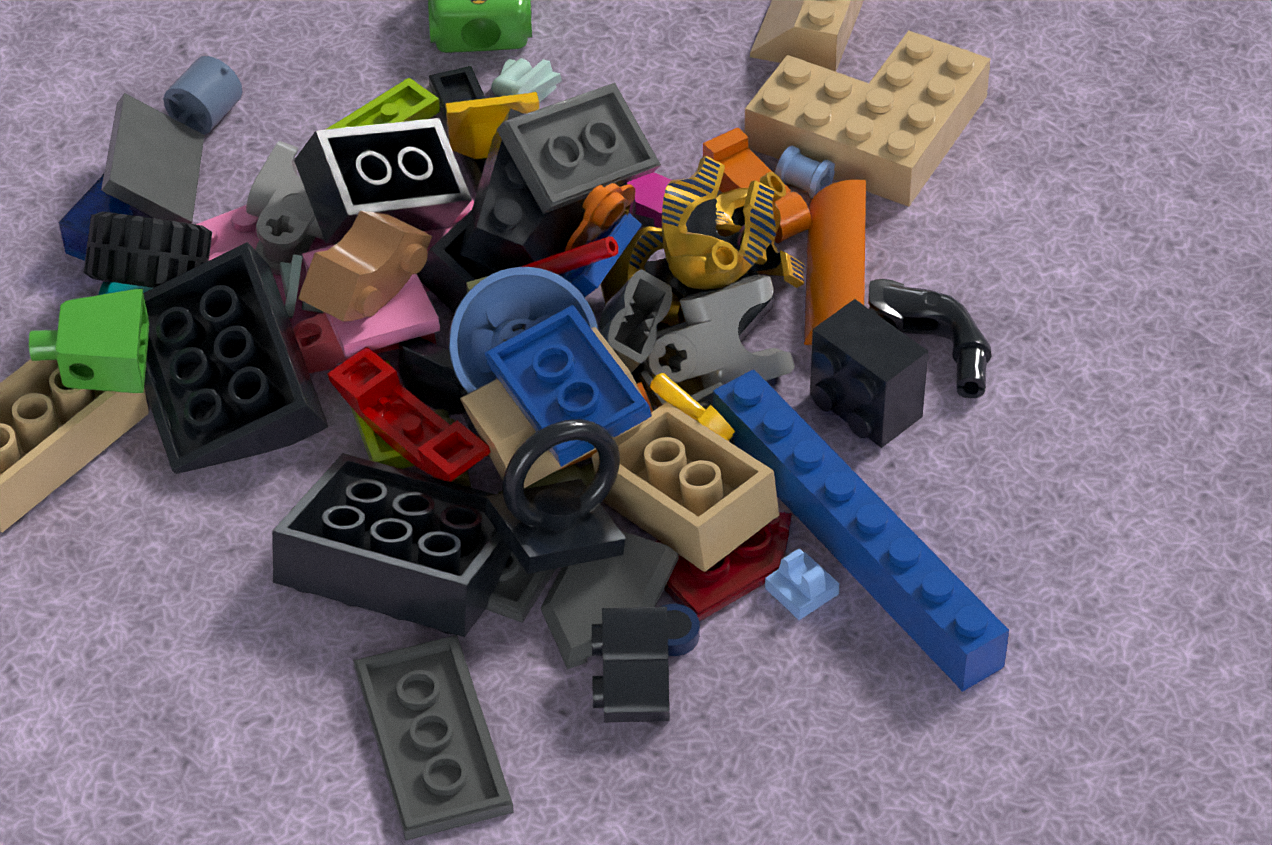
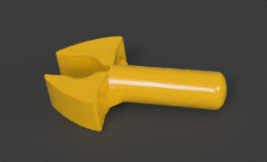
(676, 396)

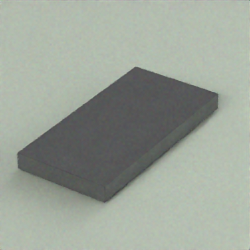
(432, 737)

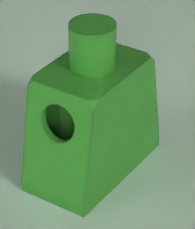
(98, 342)

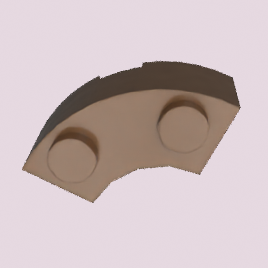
(365, 267)

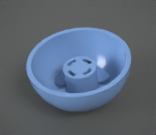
(497, 306)

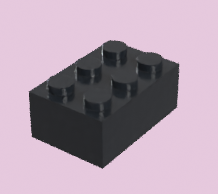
(383, 170)

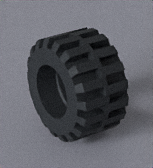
(143, 249)

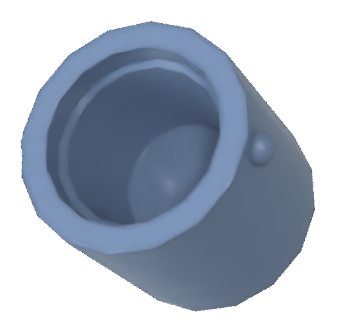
(203, 94)

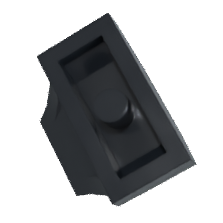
(430, 375)

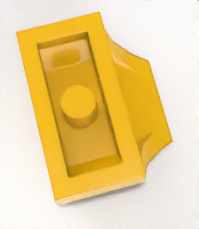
(475, 122)

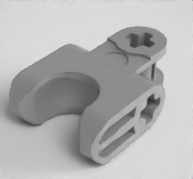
(284, 211)
(710, 340)

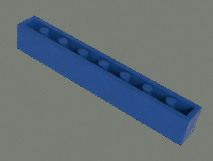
(865, 534)

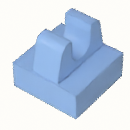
(801, 584)

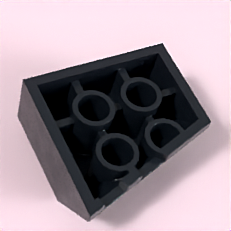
(506, 221)

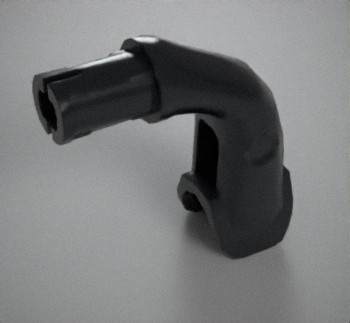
(940, 315)

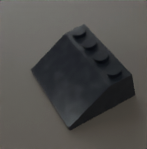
(226, 365)
(392, 545)

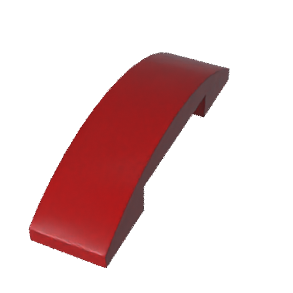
(404, 420)

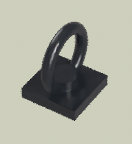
(562, 520)

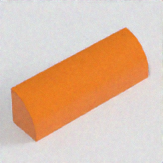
(835, 251)

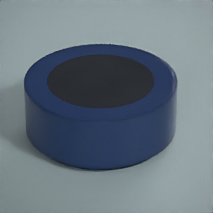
(682, 629)

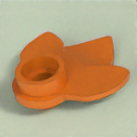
(602, 209)

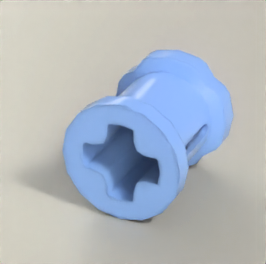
(804, 172)

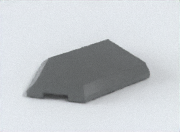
(612, 582)

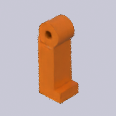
(743, 167)

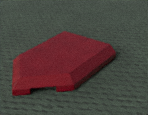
(734, 574)

